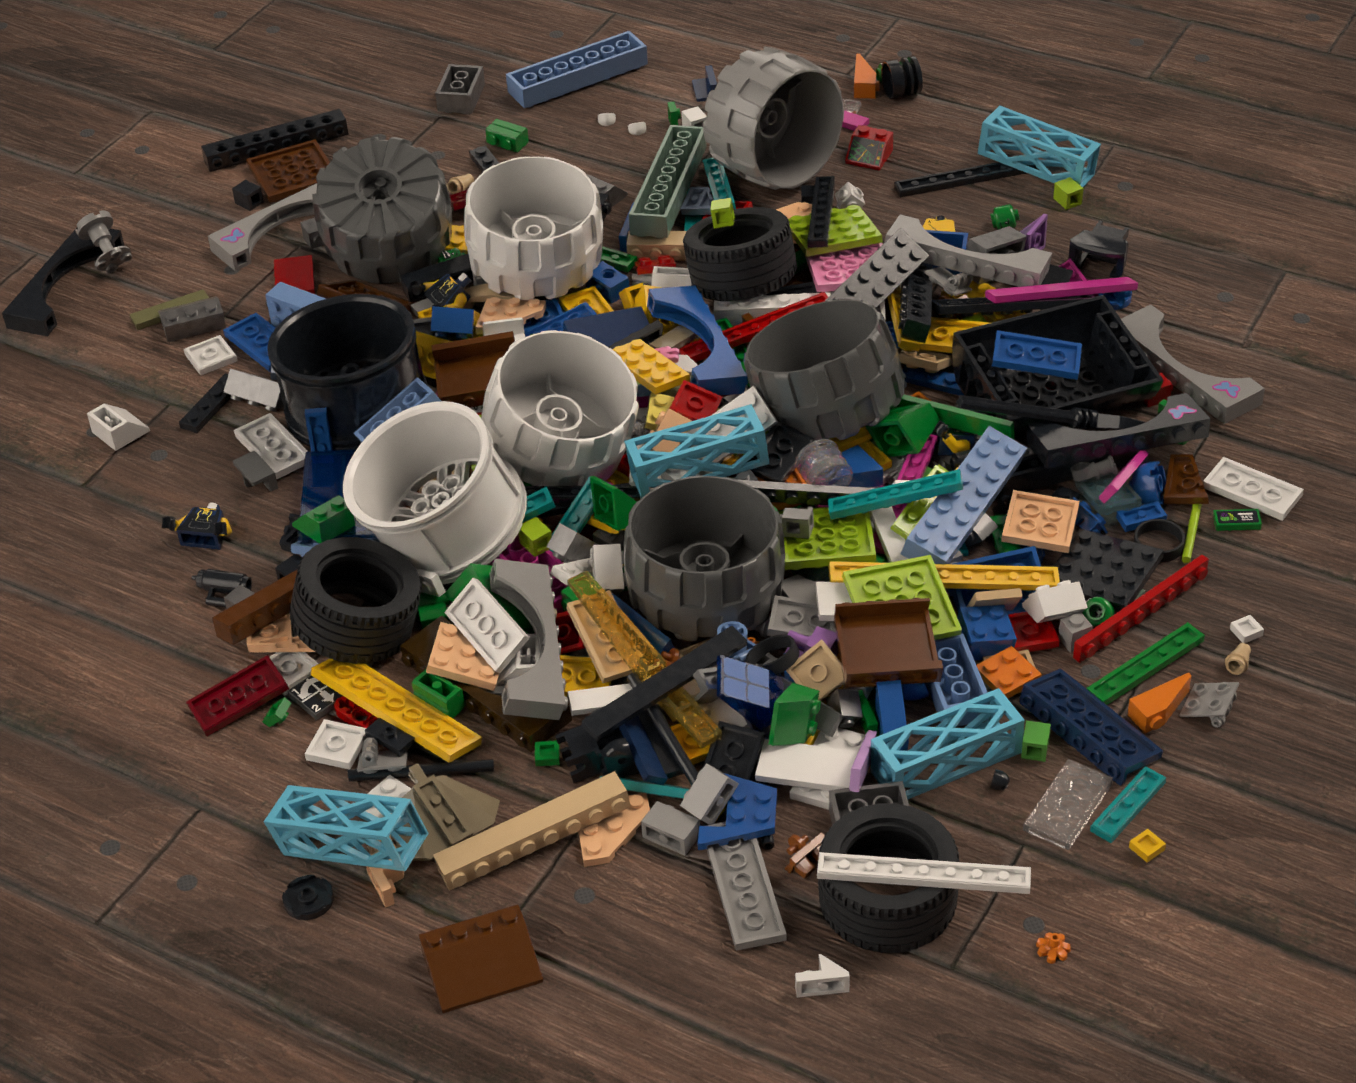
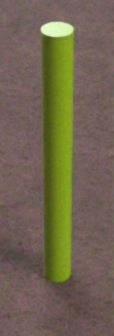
(1191, 533)

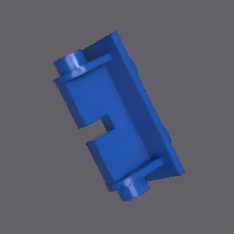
(1092, 522)

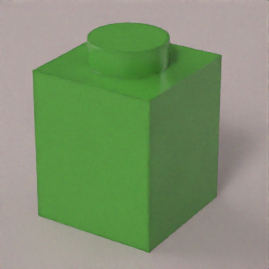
(1035, 741)

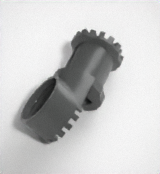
(1087, 470)

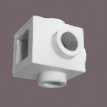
(848, 196)

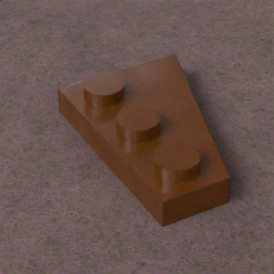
(1184, 482)

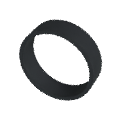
(1167, 526)
(773, 643)

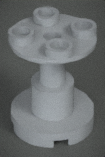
(96, 228)

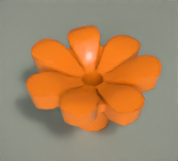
(1053, 946)

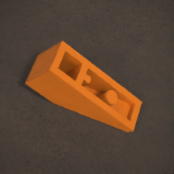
(865, 79)
(1157, 705)

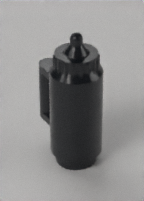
(220, 582)

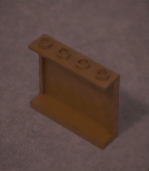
(467, 366)
(886, 642)

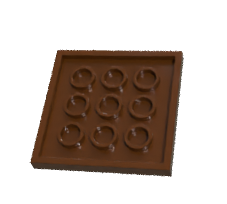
(288, 169)

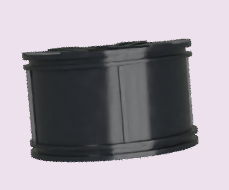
(322, 355)

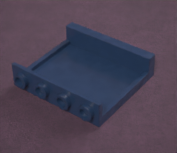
(608, 326)

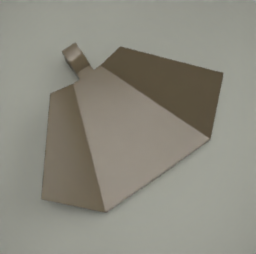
(447, 811)

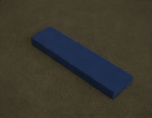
(643, 752)

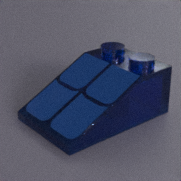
(748, 689)

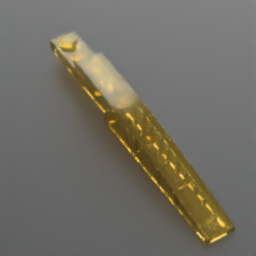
(641, 656)

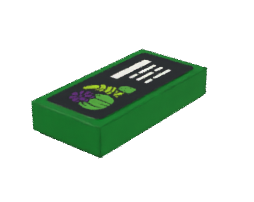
(1237, 519)

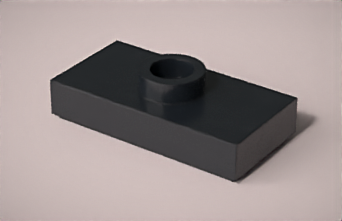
(390, 736)

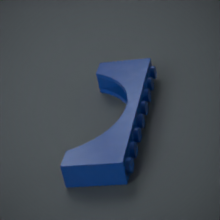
(685, 306)

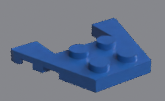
(749, 815)

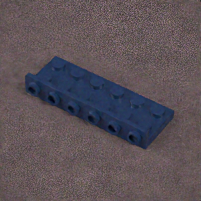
(1088, 725)

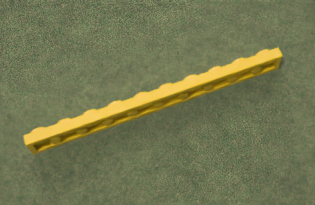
(973, 576)

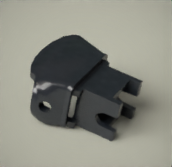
(1101, 244)
(594, 756)

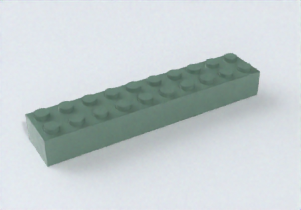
(667, 182)

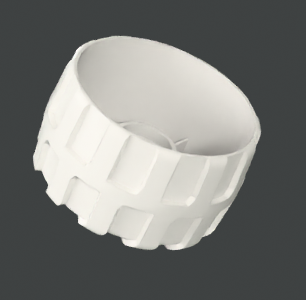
(533, 227)
(560, 408)

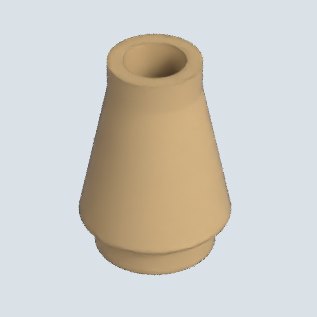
(460, 183)
(1238, 659)

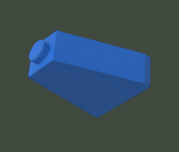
(865, 469)
(890, 708)

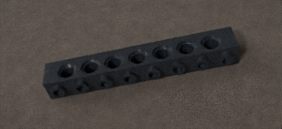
(245, 146)
(916, 305)

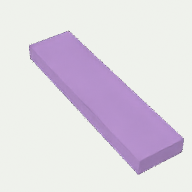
(861, 763)

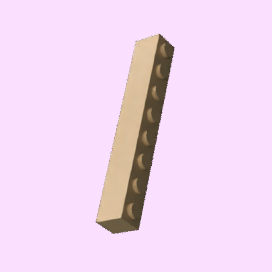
(532, 830)

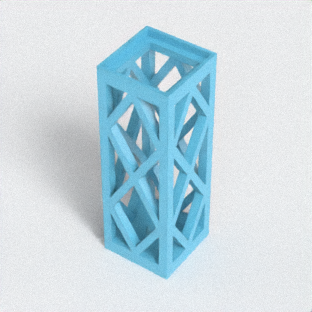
(997, 129)
(683, 457)
(891, 763)
(297, 805)

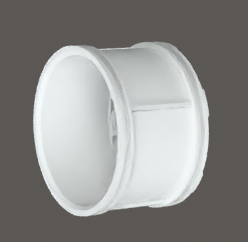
(455, 516)

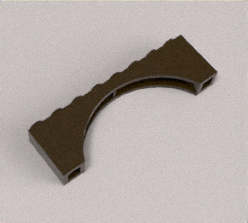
(521, 729)

